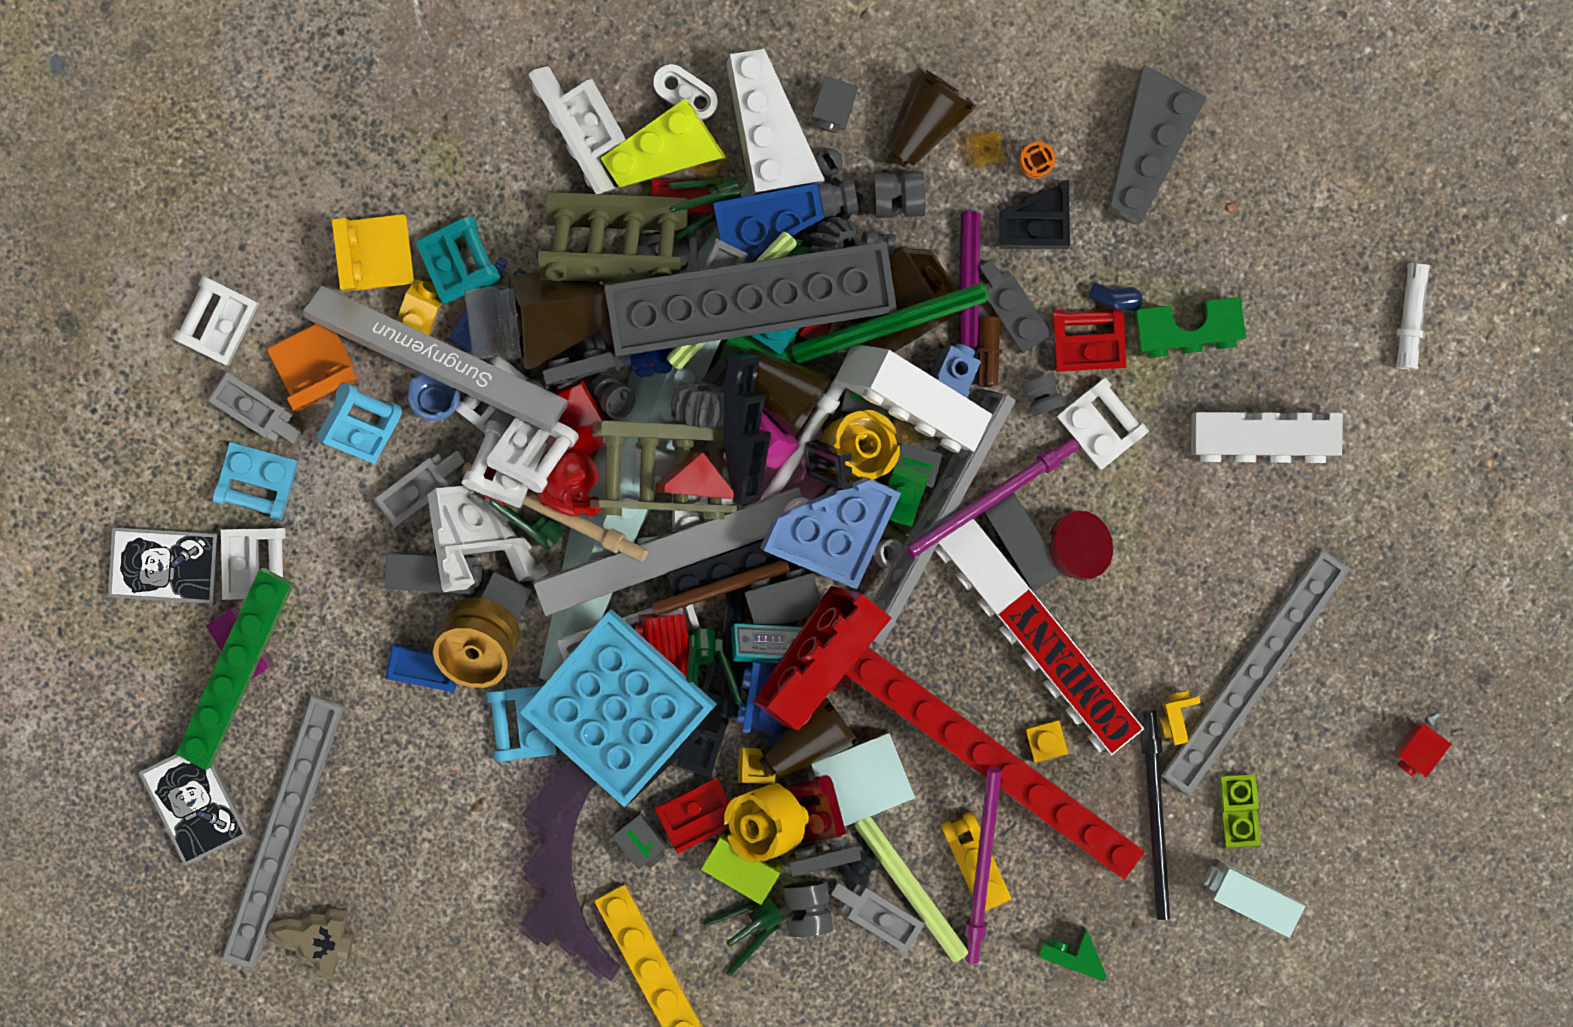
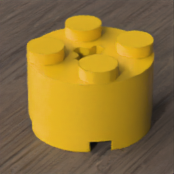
(869, 440)
(765, 823)

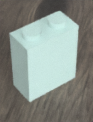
(866, 778)
(1253, 898)

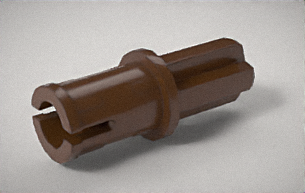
(988, 351)

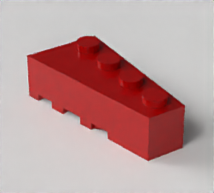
(820, 656)

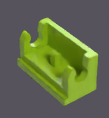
(745, 877)

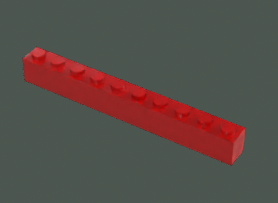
(983, 752)

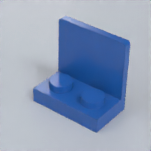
(749, 713)

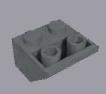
(784, 599)

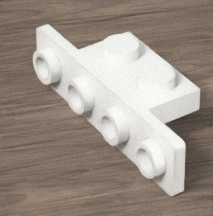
(583, 123)

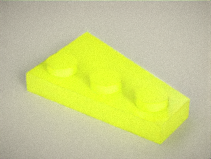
(663, 147)

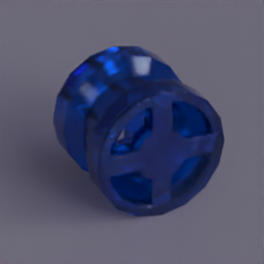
(651, 362)

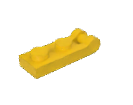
(967, 858)

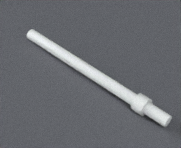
(826, 405)

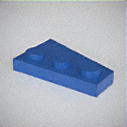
(759, 219)

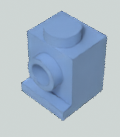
(945, 370)

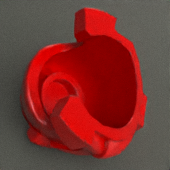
(571, 484)

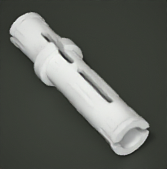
(1412, 316)

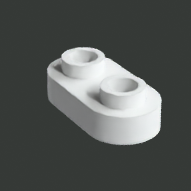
(688, 88)

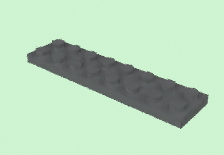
(750, 298)

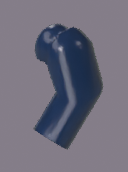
(1119, 298)

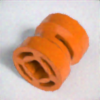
(1033, 165)

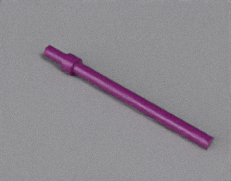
(1045, 462)
(976, 926)

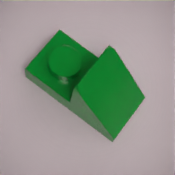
(911, 486)
(1082, 959)

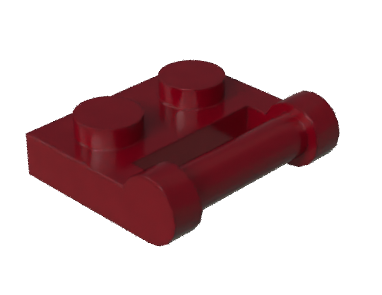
(824, 817)

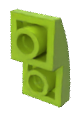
(1239, 811)

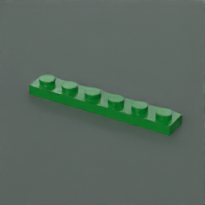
(235, 668)

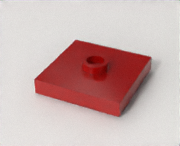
(579, 416)

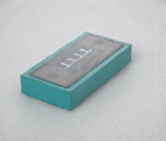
(761, 642)

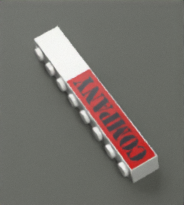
(1040, 636)

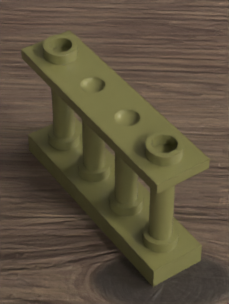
(612, 212)
(648, 437)

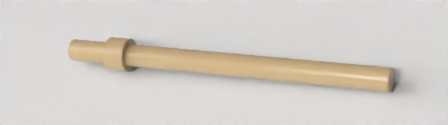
(611, 539)

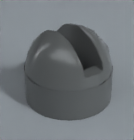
(835, 157)

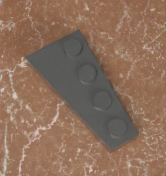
(1153, 136)

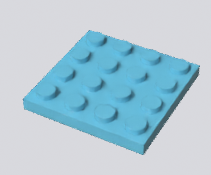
(618, 708)

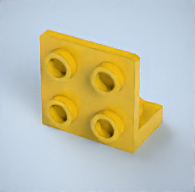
(373, 252)

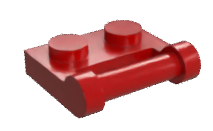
(1089, 351)

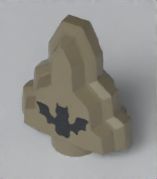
(317, 939)

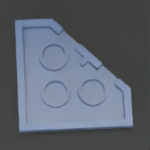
(834, 531)

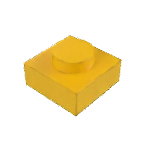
(1046, 741)
(750, 768)

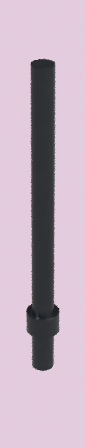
(1151, 747)

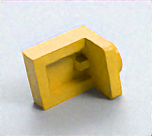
(420, 306)
(1173, 722)

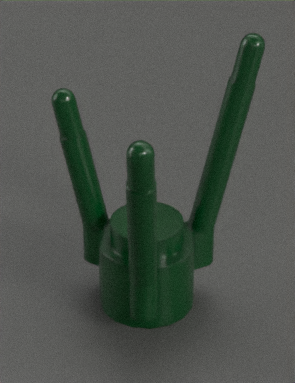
(720, 191)
(543, 529)
(702, 650)
(763, 917)

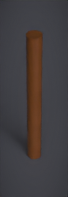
(720, 587)

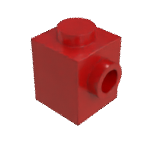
(1420, 750)

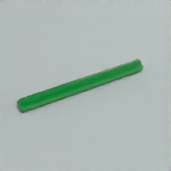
(890, 323)

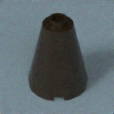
(926, 117)
(788, 389)
(816, 740)

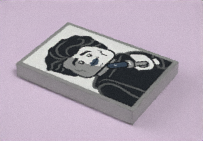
(163, 565)
(193, 807)

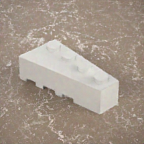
(769, 133)
(914, 397)
(1266, 435)

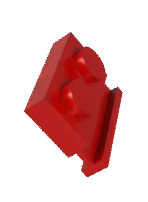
(694, 815)

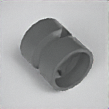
(899, 194)
(808, 908)

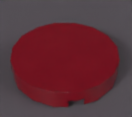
(1081, 545)

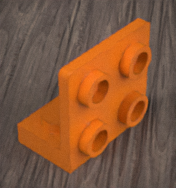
(313, 365)

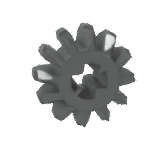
(835, 234)
(698, 404)

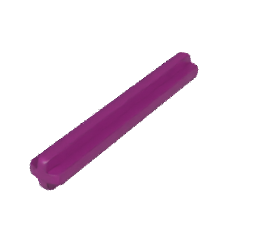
(969, 275)

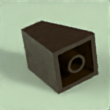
(915, 279)
(555, 314)

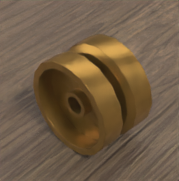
(476, 642)

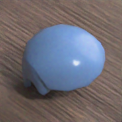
(432, 398)

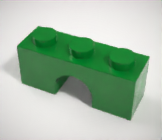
(1220, 325)

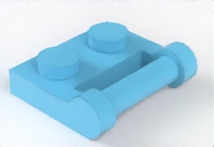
(353, 433)
(258, 469)
(532, 741)

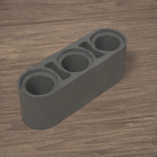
(1022, 542)

